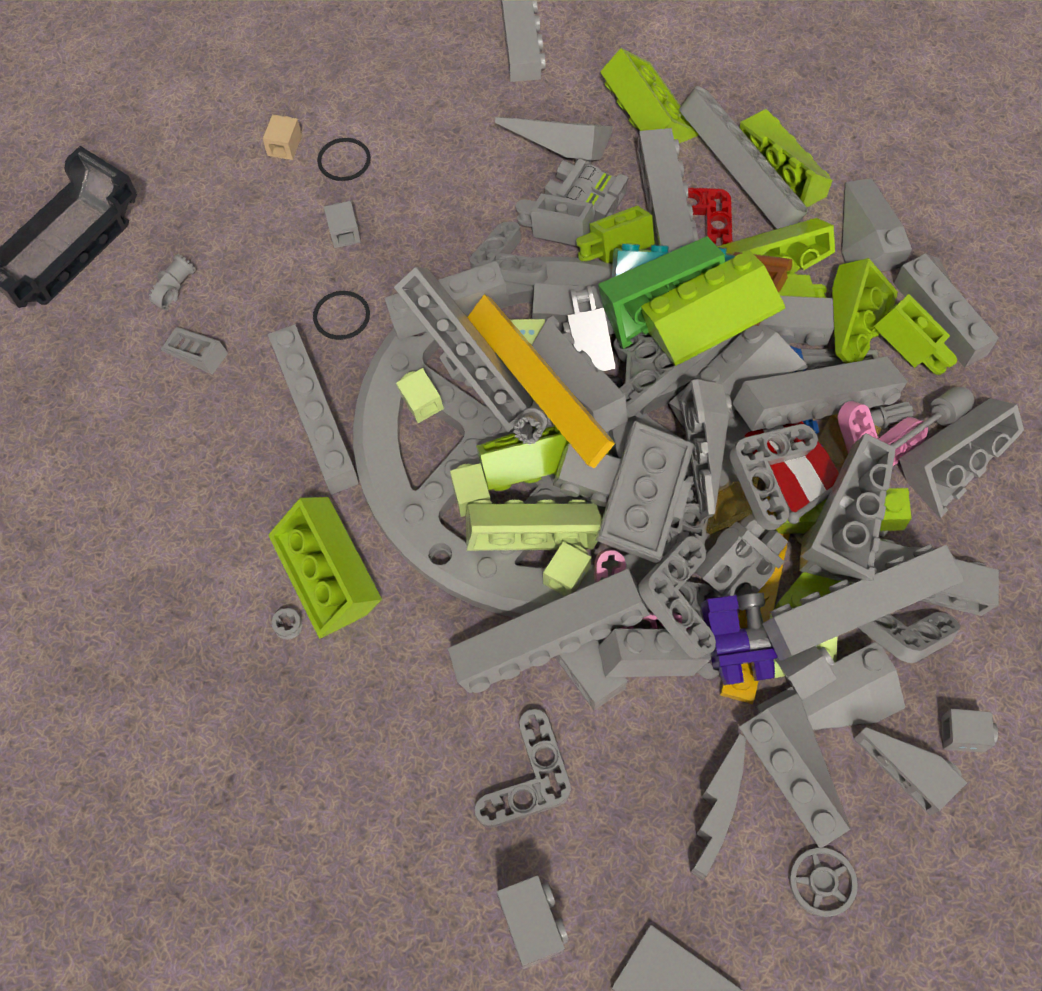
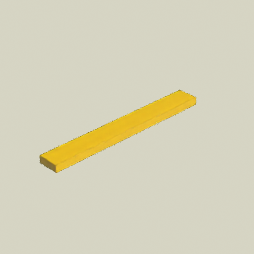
(541, 382)

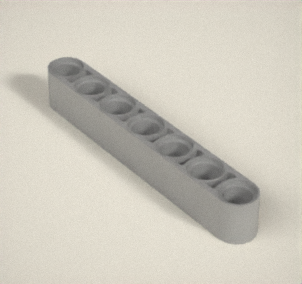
(742, 159)

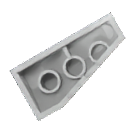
(566, 139)
(872, 228)
(862, 694)

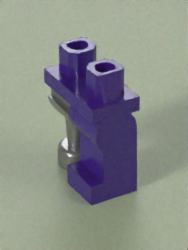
(738, 645)

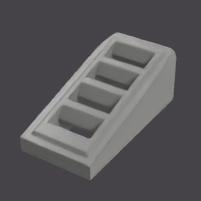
(209, 358)

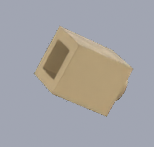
(282, 137)

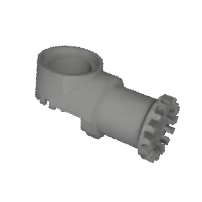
(170, 282)
(537, 418)

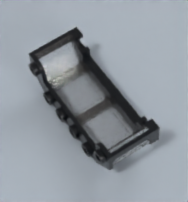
(66, 231)

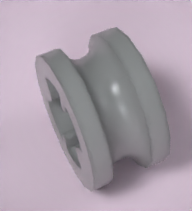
(292, 615)

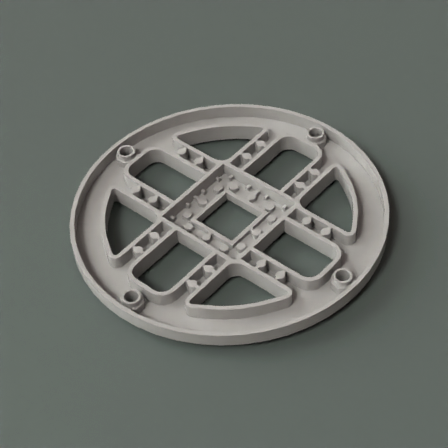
(414, 517)

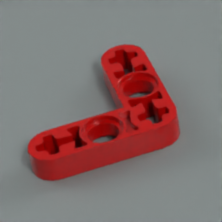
(707, 207)

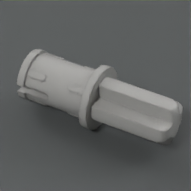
(891, 414)

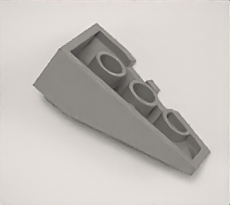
(706, 422)

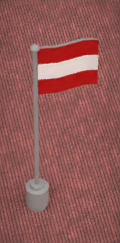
(811, 477)

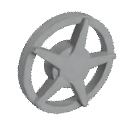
(823, 882)

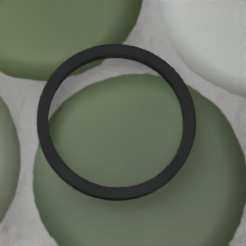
(347, 178)
(341, 337)

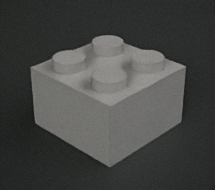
(531, 921)

